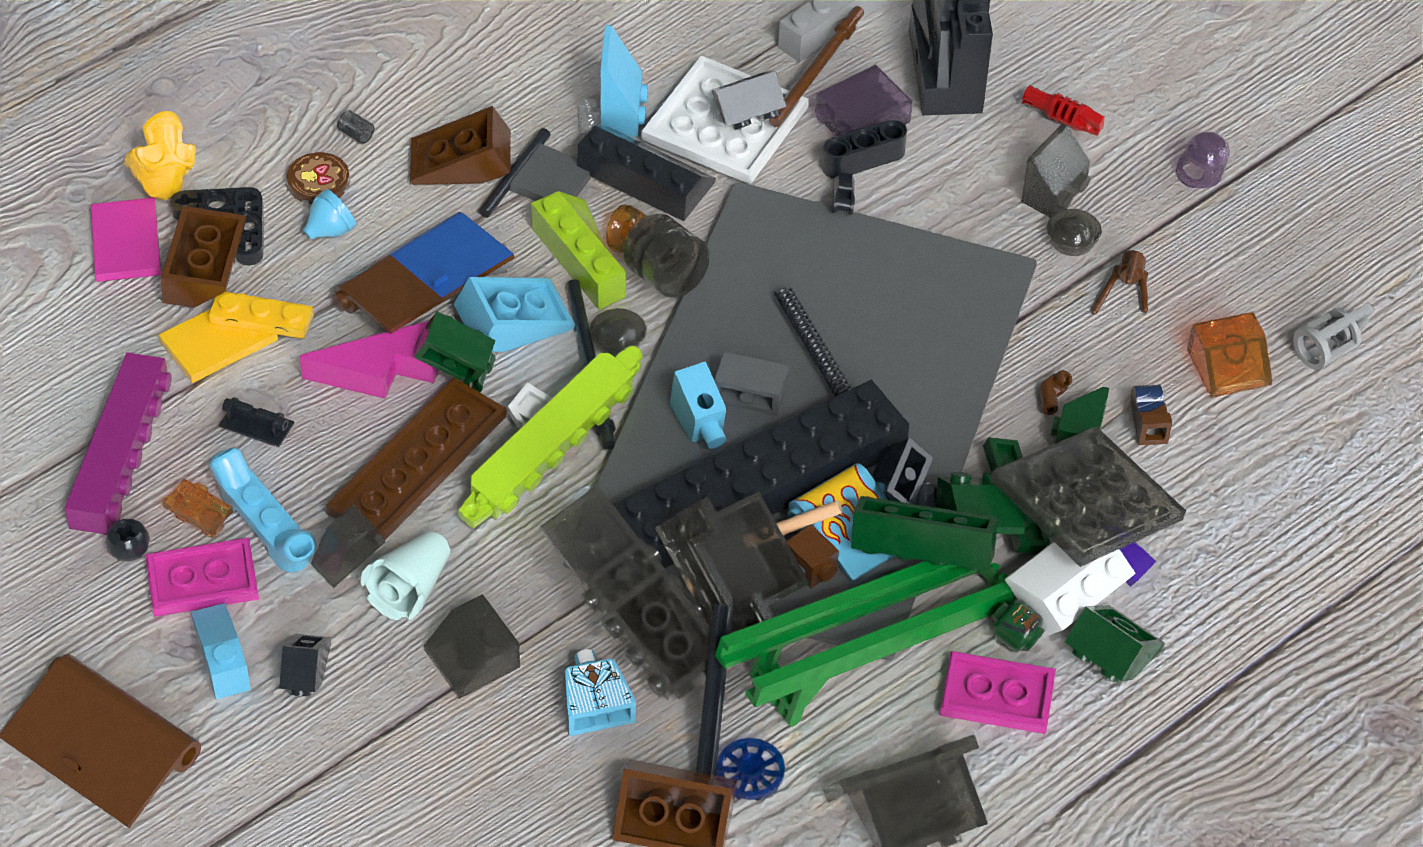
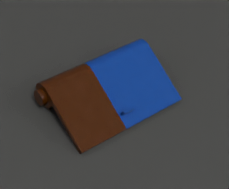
(422, 273)

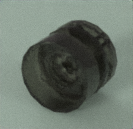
(666, 255)

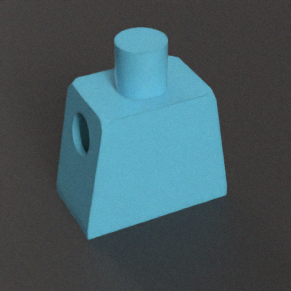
(698, 405)

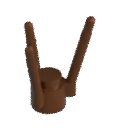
(1130, 271)

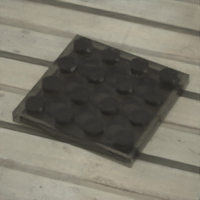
(1088, 496)

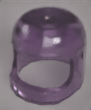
(1209, 152)

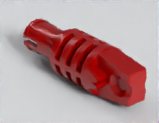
(1064, 110)

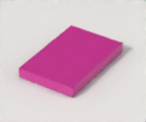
(125, 239)
(201, 576)
(998, 692)

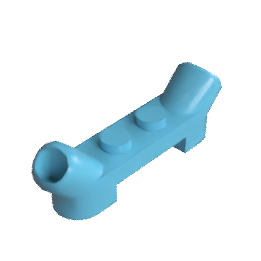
(240, 488)

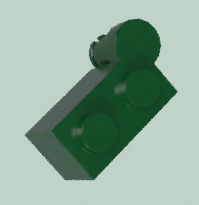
(456, 350)

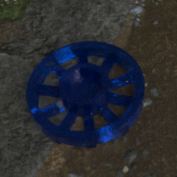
(751, 767)

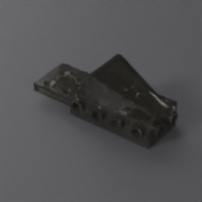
(633, 593)

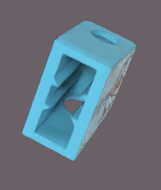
(597, 695)

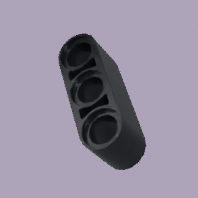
(864, 148)

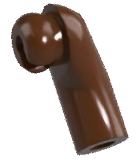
(1052, 388)

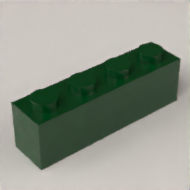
(924, 533)

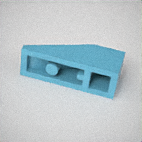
(221, 651)

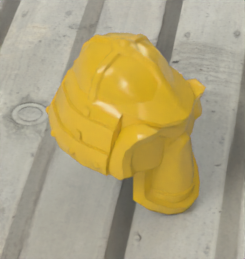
(164, 159)

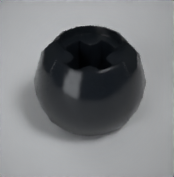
(127, 540)

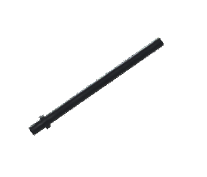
(607, 428)

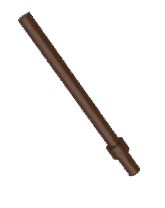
(843, 31)

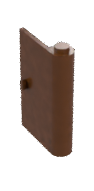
(114, 738)

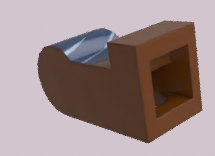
(1150, 412)

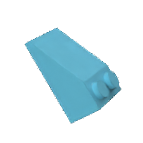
(621, 87)
(513, 310)

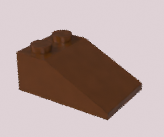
(462, 151)

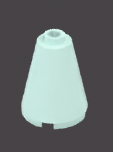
(405, 576)

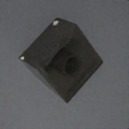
(1055, 173)
(473, 647)

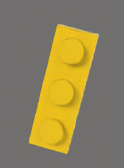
(261, 314)

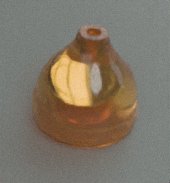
(620, 225)

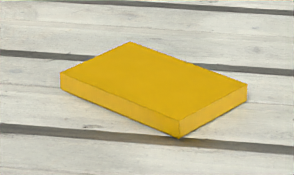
(208, 347)

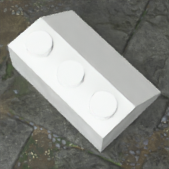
(1062, 589)

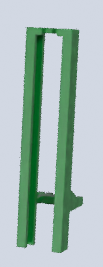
(798, 683)

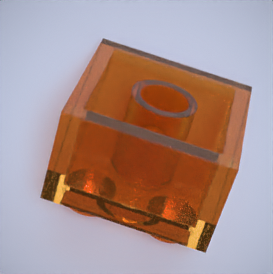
(1230, 354)

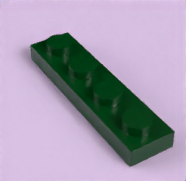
(1002, 452)

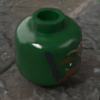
(1017, 625)

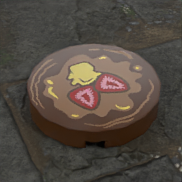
(315, 173)

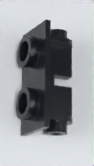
(255, 422)

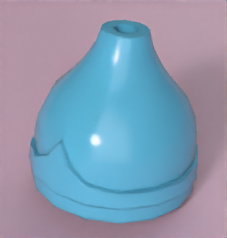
(328, 217)

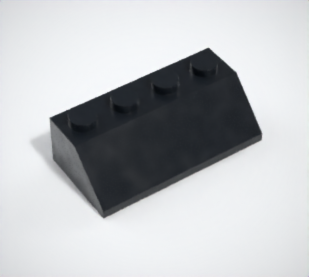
(642, 171)

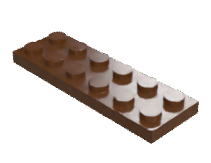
(419, 457)

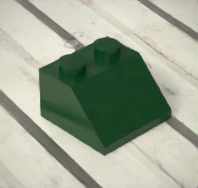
(979, 497)
(1112, 642)

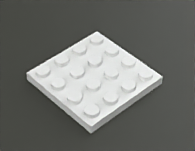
(695, 130)

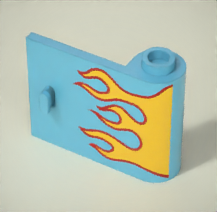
(847, 489)

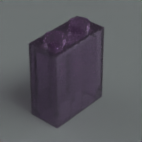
(862, 102)

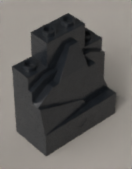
(951, 54)

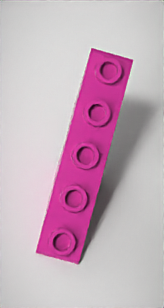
(370, 362)

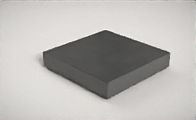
(549, 172)

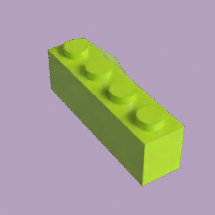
(574, 240)

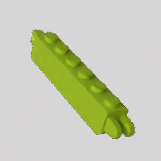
(550, 435)

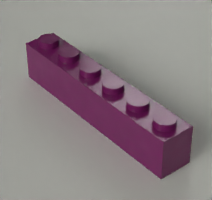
(118, 444)

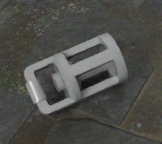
(1340, 330)

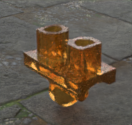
(199, 507)

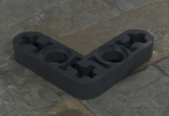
(235, 203)

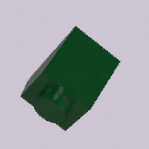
(1081, 414)

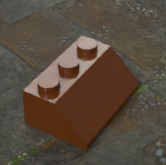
(201, 256)
(673, 807)

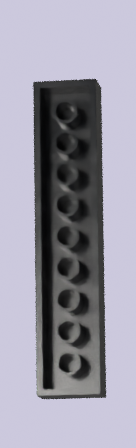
(775, 462)

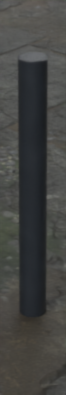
(504, 185)

